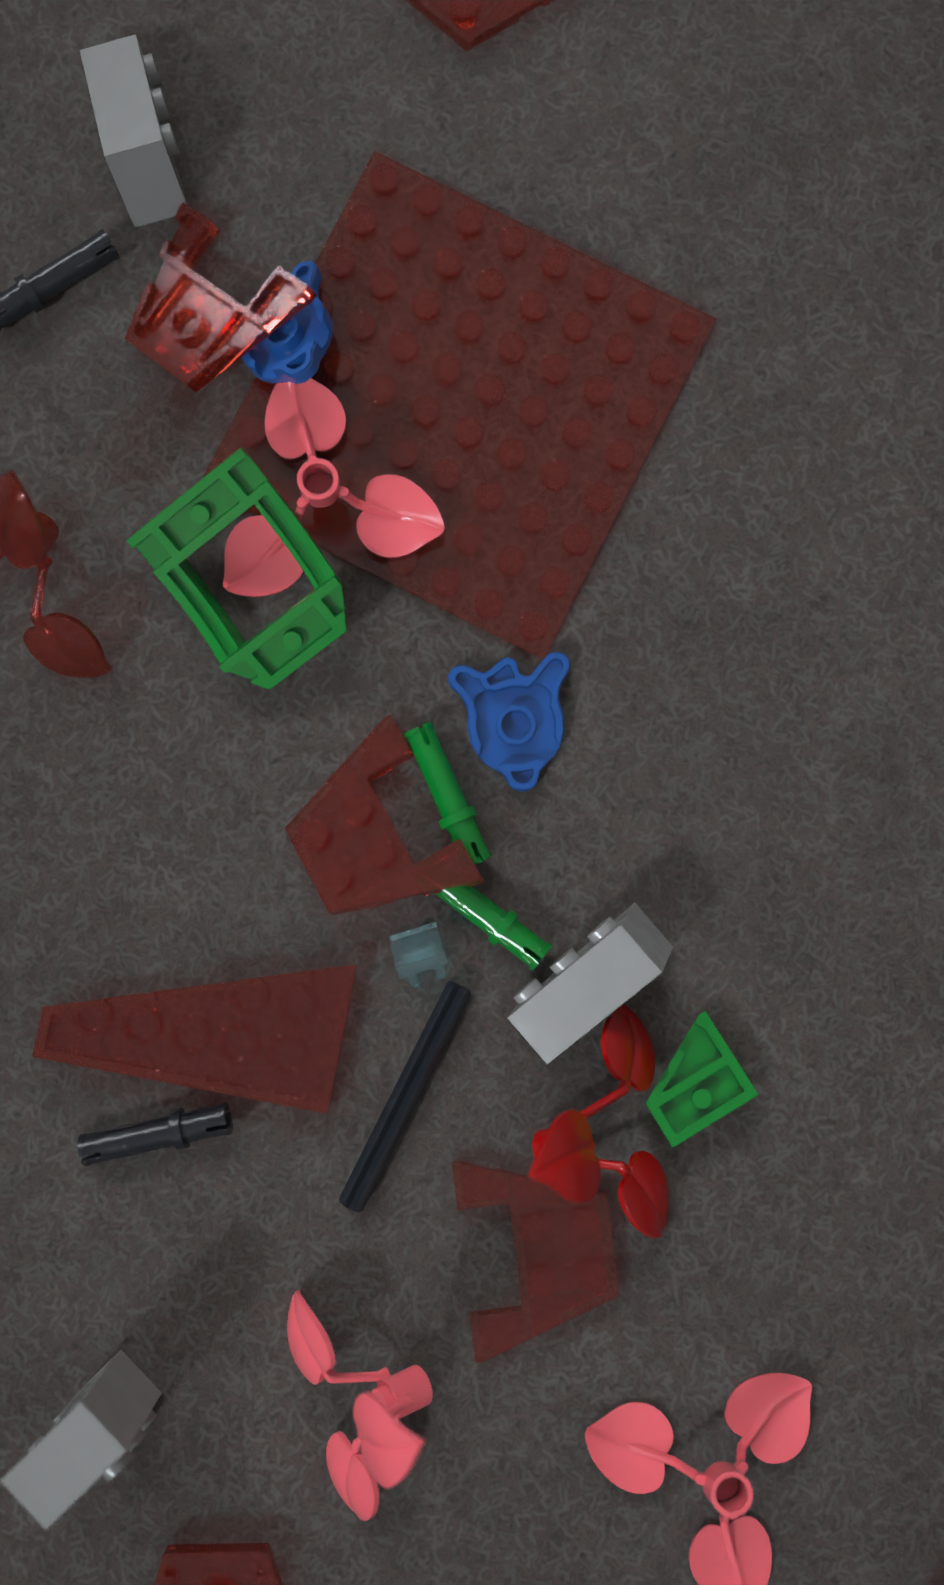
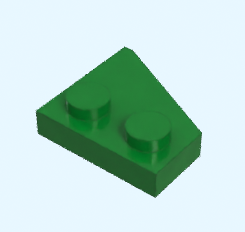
(698, 1084)

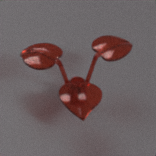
(25, 539)

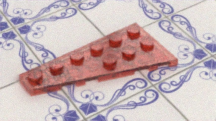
(239, 1038)

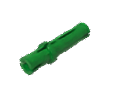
(446, 792)
(497, 923)

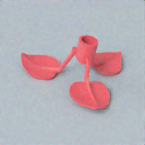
(393, 519)
(770, 1417)
(385, 1443)

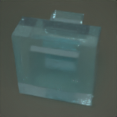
(418, 952)

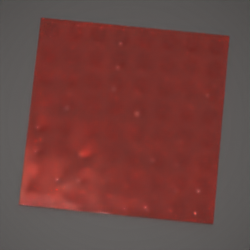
(493, 381)

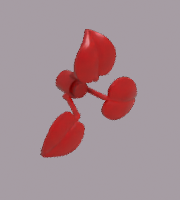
(566, 1149)

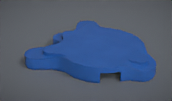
(299, 344)
(514, 717)

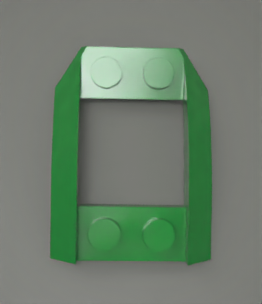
(201, 515)

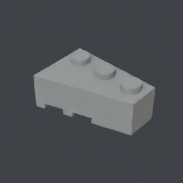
(133, 128)
(590, 982)
(87, 1440)

